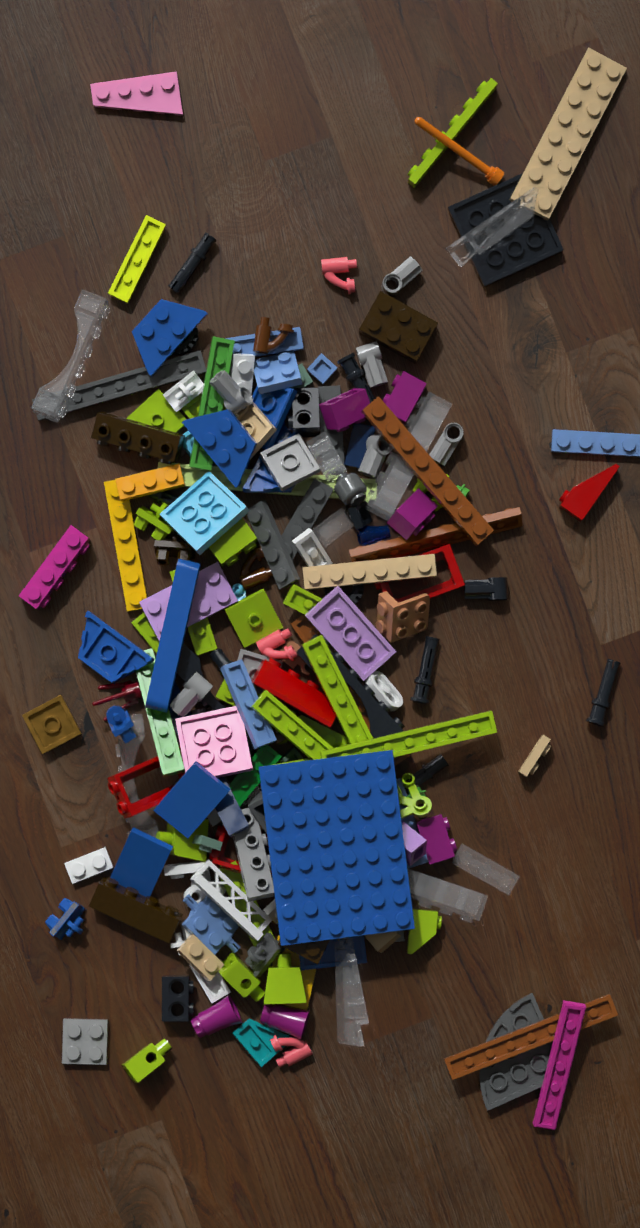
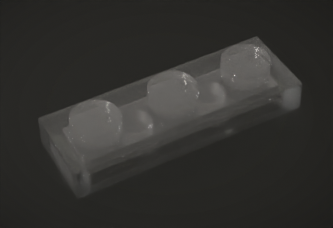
(485, 869)

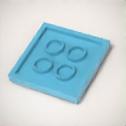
(204, 512)

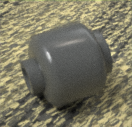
(350, 489)

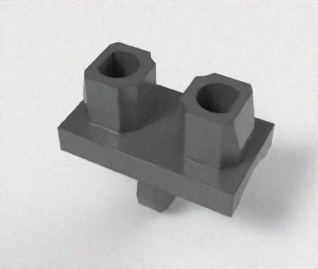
(262, 955)

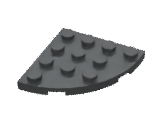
(519, 1073)

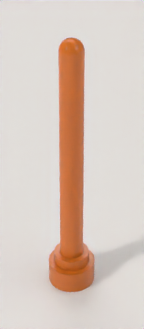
(492, 174)

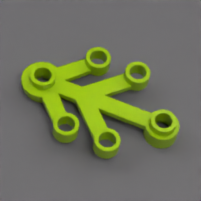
(411, 803)

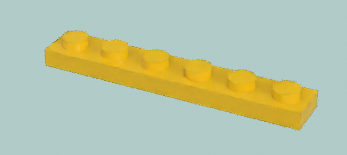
(126, 547)

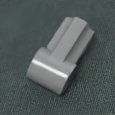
(402, 276)
(370, 358)
(234, 397)
(445, 446)
(374, 456)
(194, 691)

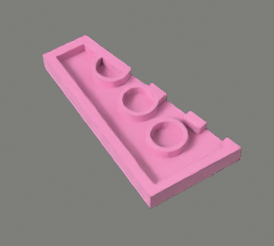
(146, 93)

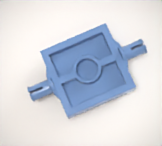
(210, 924)

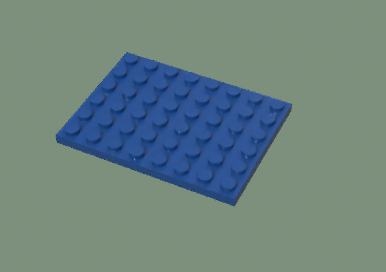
(336, 847)

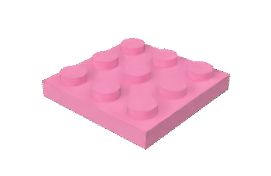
(215, 741)

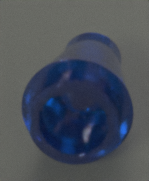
(371, 534)

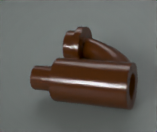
(263, 333)
(255, 577)

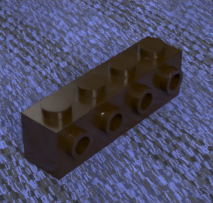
(138, 437)
(135, 909)

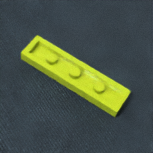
(137, 259)

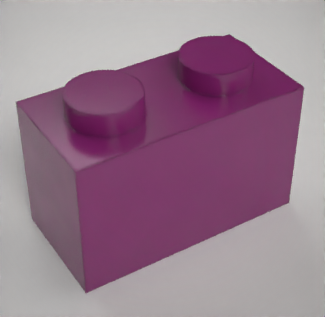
(404, 395)
(345, 409)
(412, 514)
(438, 843)

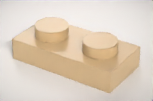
(530, 764)
(200, 957)

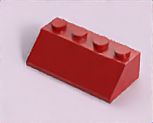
(293, 691)

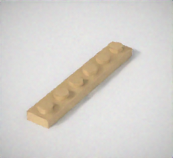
(369, 571)

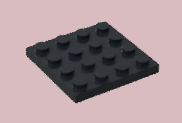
(518, 250)

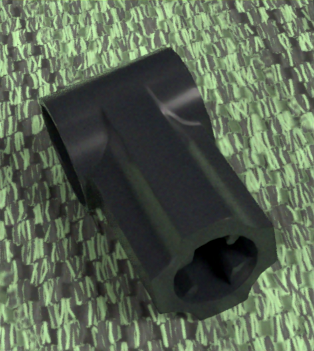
(491, 589)

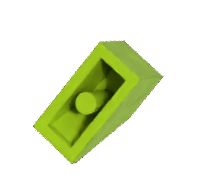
(426, 924)

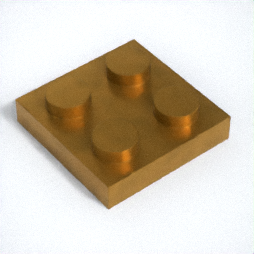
(51, 724)

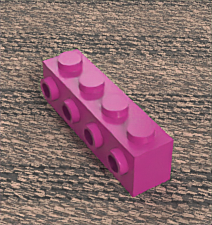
(54, 568)

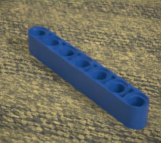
(172, 635)

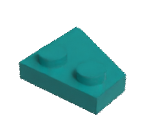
(256, 1040)

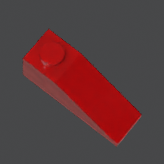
(584, 495)

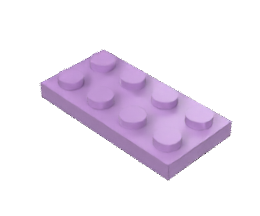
(210, 597)
(350, 633)

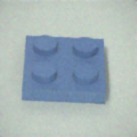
(277, 372)

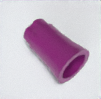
(216, 1017)
(285, 1019)

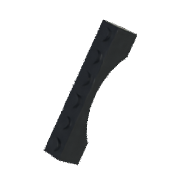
(187, 667)
(379, 719)

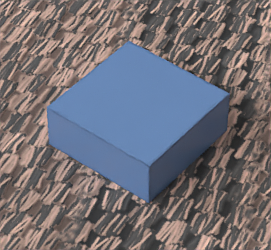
(322, 368)

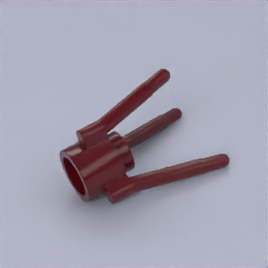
(130, 692)

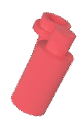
(339, 265)
(274, 640)
(293, 1055)

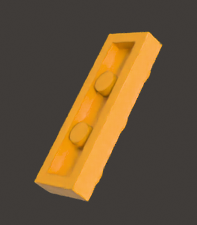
(150, 482)

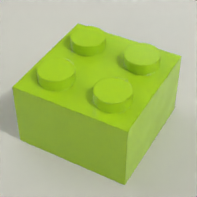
(233, 543)

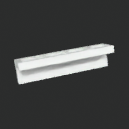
(229, 908)

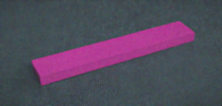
(559, 1065)

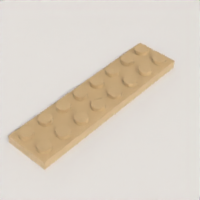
(569, 131)

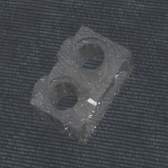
(326, 457)

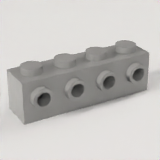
(253, 860)

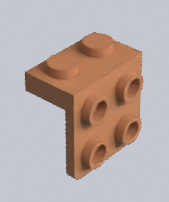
(402, 618)

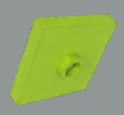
(158, 413)
(253, 618)

